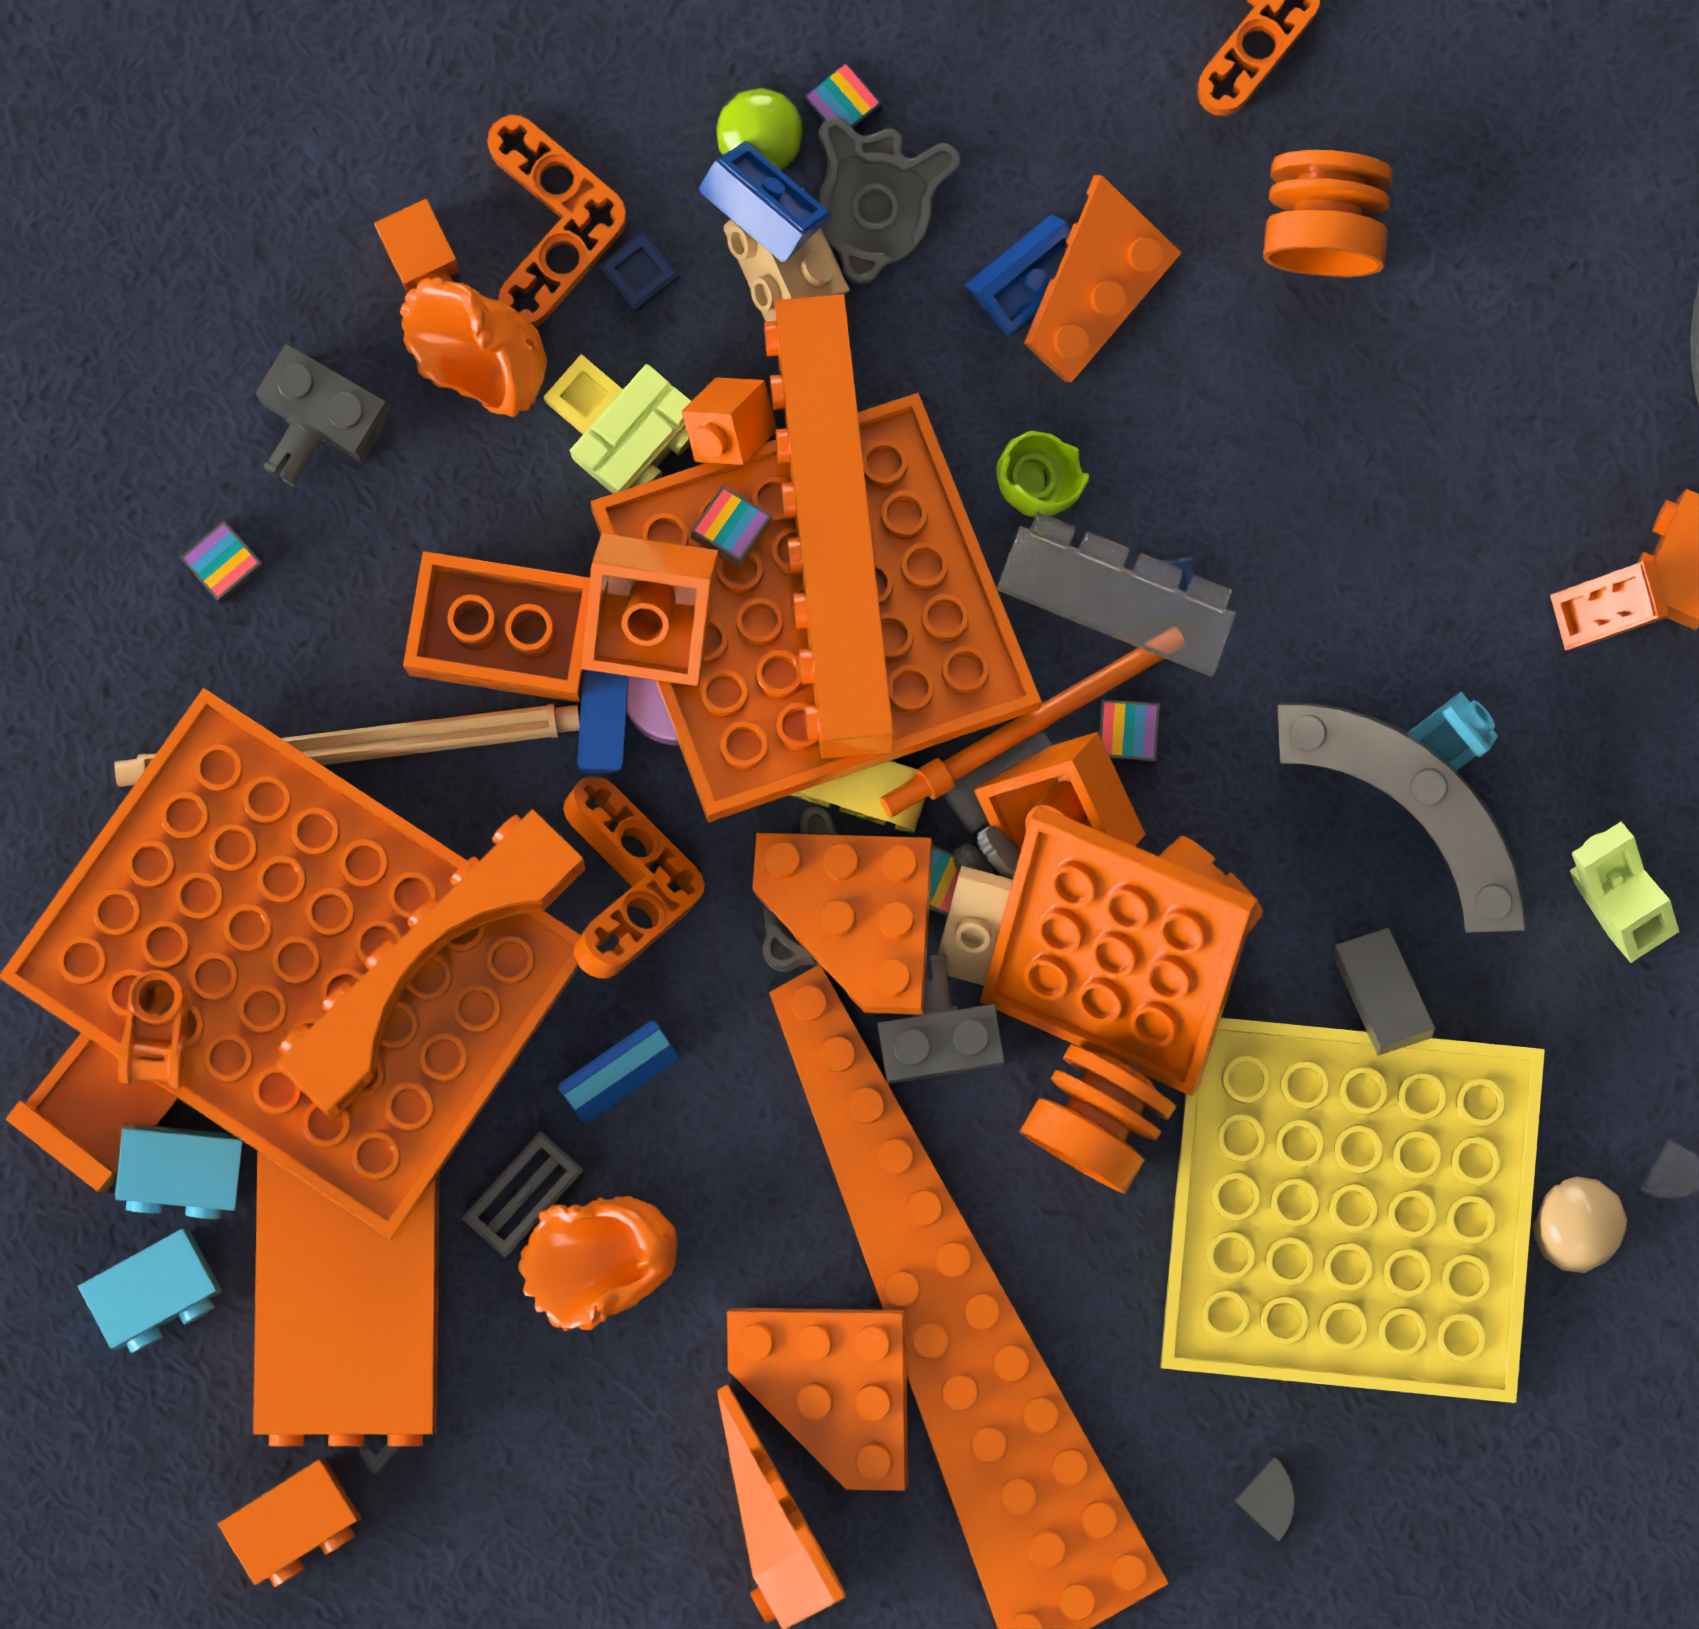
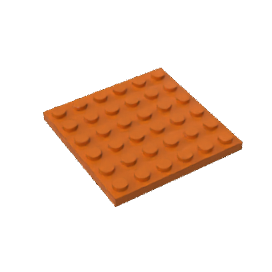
(942, 620)

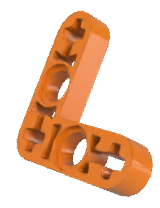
(1245, 86)
(569, 206)
(648, 889)

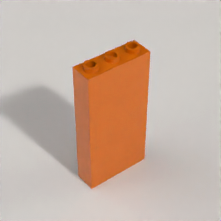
(343, 1318)

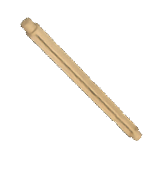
(412, 737)

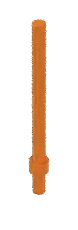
(939, 776)

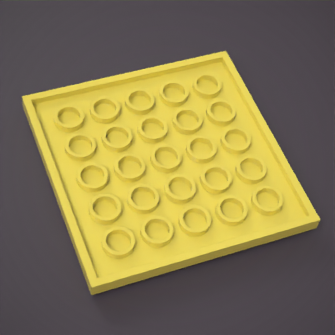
(1354, 1212)

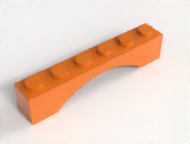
(517, 876)

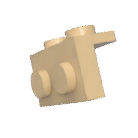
(805, 274)

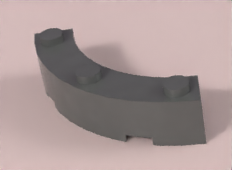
(1427, 789)

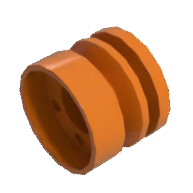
(1328, 213)
(1098, 1118)

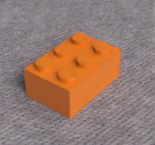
(498, 627)

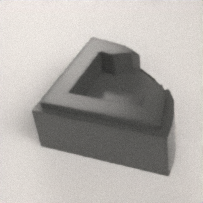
(1269, 1499)

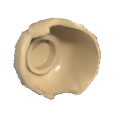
(1580, 1224)

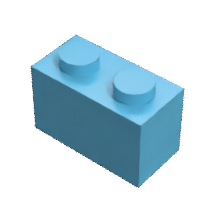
(177, 1169)
(151, 1290)

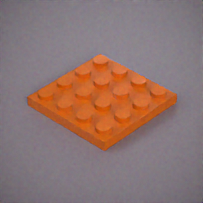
(1117, 950)

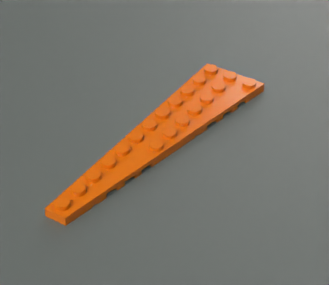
(1015, 1461)

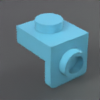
(1457, 730)

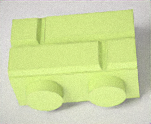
(634, 433)

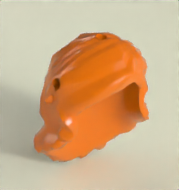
(473, 345)
(596, 1259)

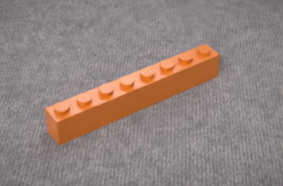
(831, 527)

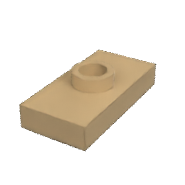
(974, 924)

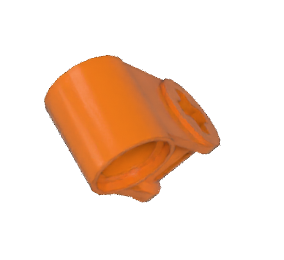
(155, 1035)

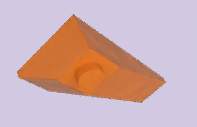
(783, 1552)

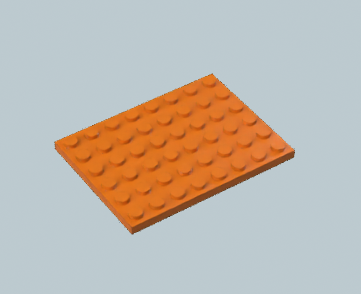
(262, 898)

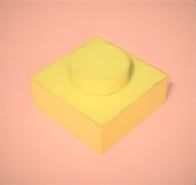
(582, 394)

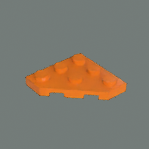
(854, 909)
(831, 1384)

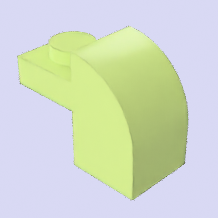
(1622, 892)

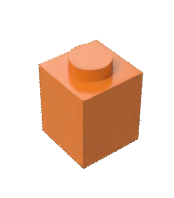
(417, 245)
(729, 421)

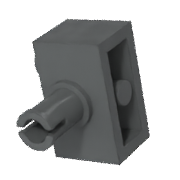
(319, 410)
(942, 1038)

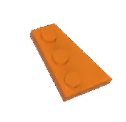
(1103, 276)

